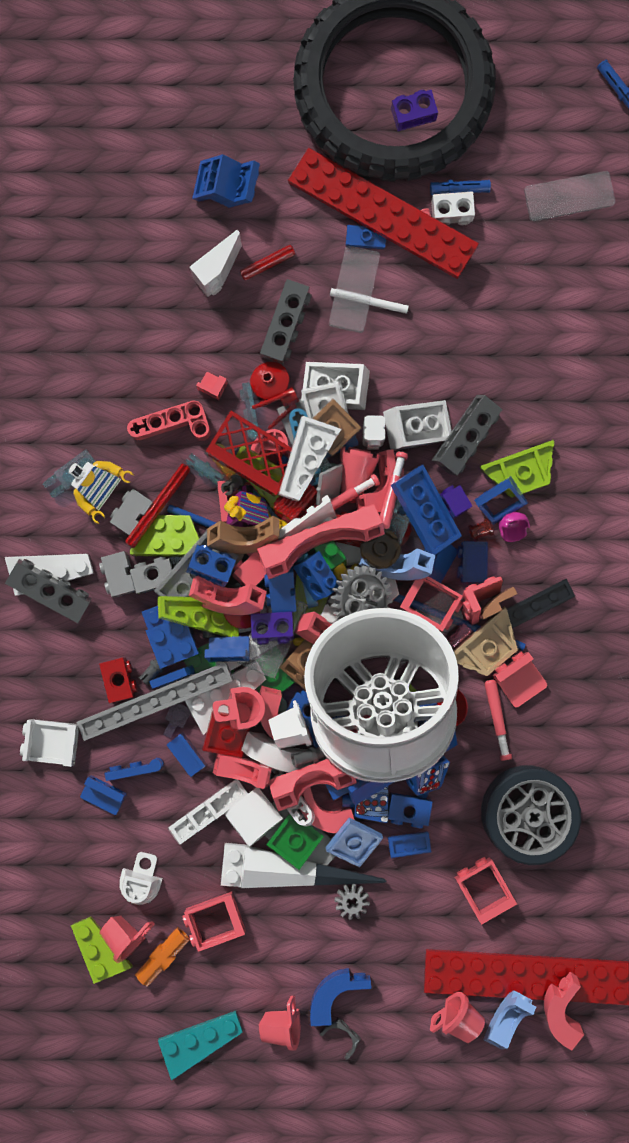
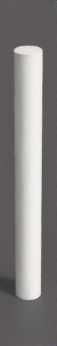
(382, 303)

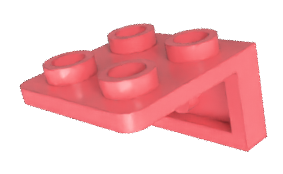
(477, 593)
(519, 679)

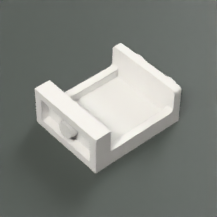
(50, 742)

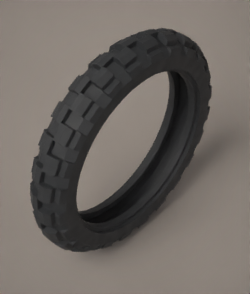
(385, 161)

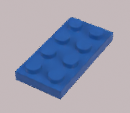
(426, 510)

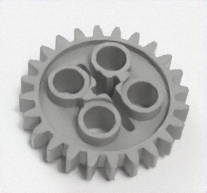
(368, 581)

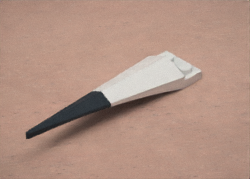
(257, 868)

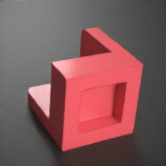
(212, 385)

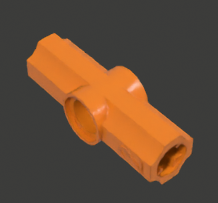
(162, 956)

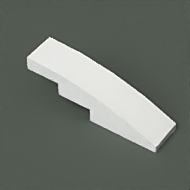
(207, 811)

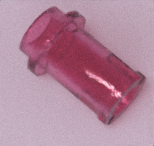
(459, 635)

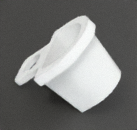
(290, 728)
(140, 884)

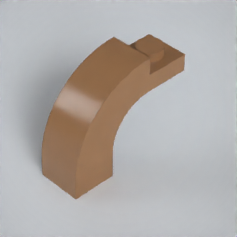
(242, 540)

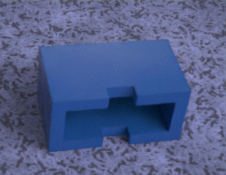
(281, 595)

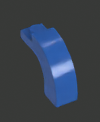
(329, 989)

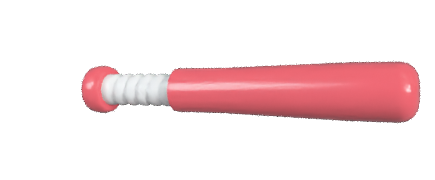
(352, 493)
(390, 498)
(497, 716)

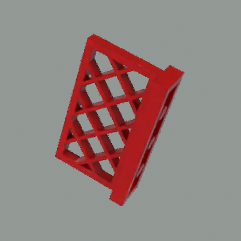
(238, 465)

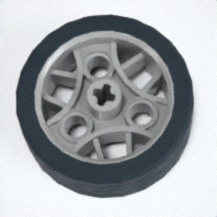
(556, 840)

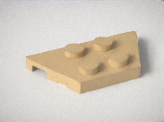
(488, 645)

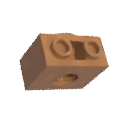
(296, 663)

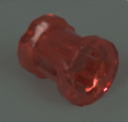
(488, 530)

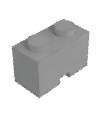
(131, 511)
(117, 574)

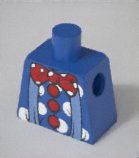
(430, 779)
(372, 808)

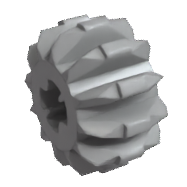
(353, 908)

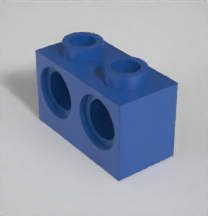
(209, 570)
(316, 576)

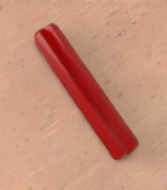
(267, 262)

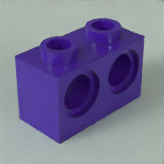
(417, 115)
(455, 500)
(272, 621)

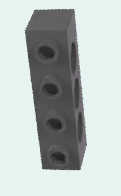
(291, 292)
(468, 422)
(36, 591)

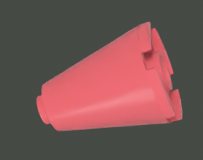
(357, 467)

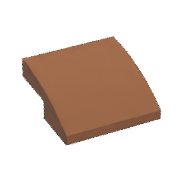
(493, 606)

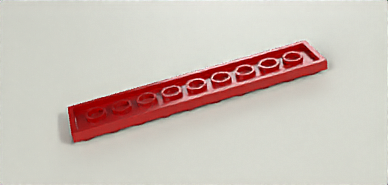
(383, 213)
(527, 974)

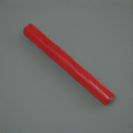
(157, 506)

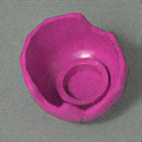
(514, 526)

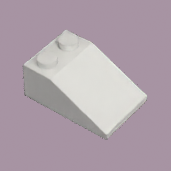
(215, 266)
(353, 379)
(417, 425)

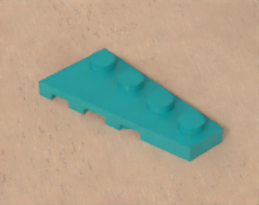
(193, 1044)

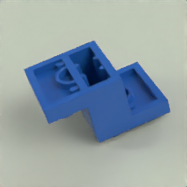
(226, 181)
(168, 639)

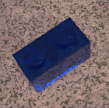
(473, 562)

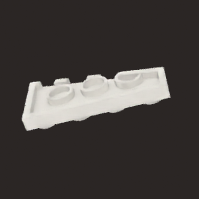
(308, 451)
(202, 704)

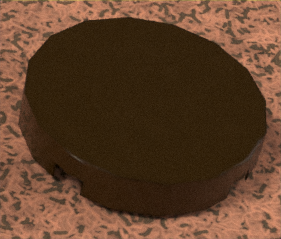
(381, 551)

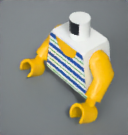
(95, 484)

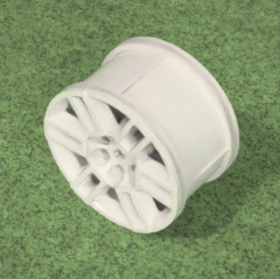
(378, 750)

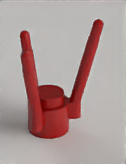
(287, 398)

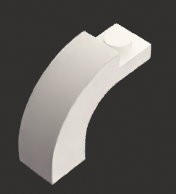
(265, 751)

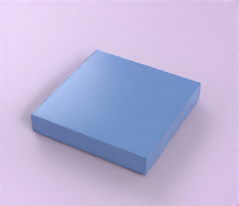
(354, 842)

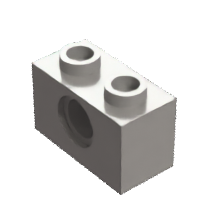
(140, 574)

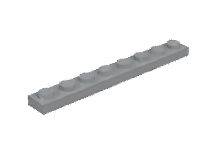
(155, 701)

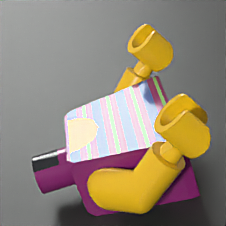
(247, 509)

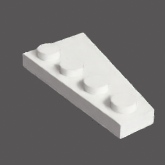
(61, 566)

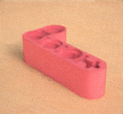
(168, 425)

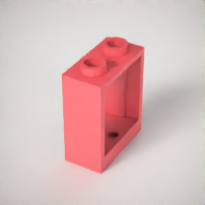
(456, 605)
(496, 907)
(236, 919)

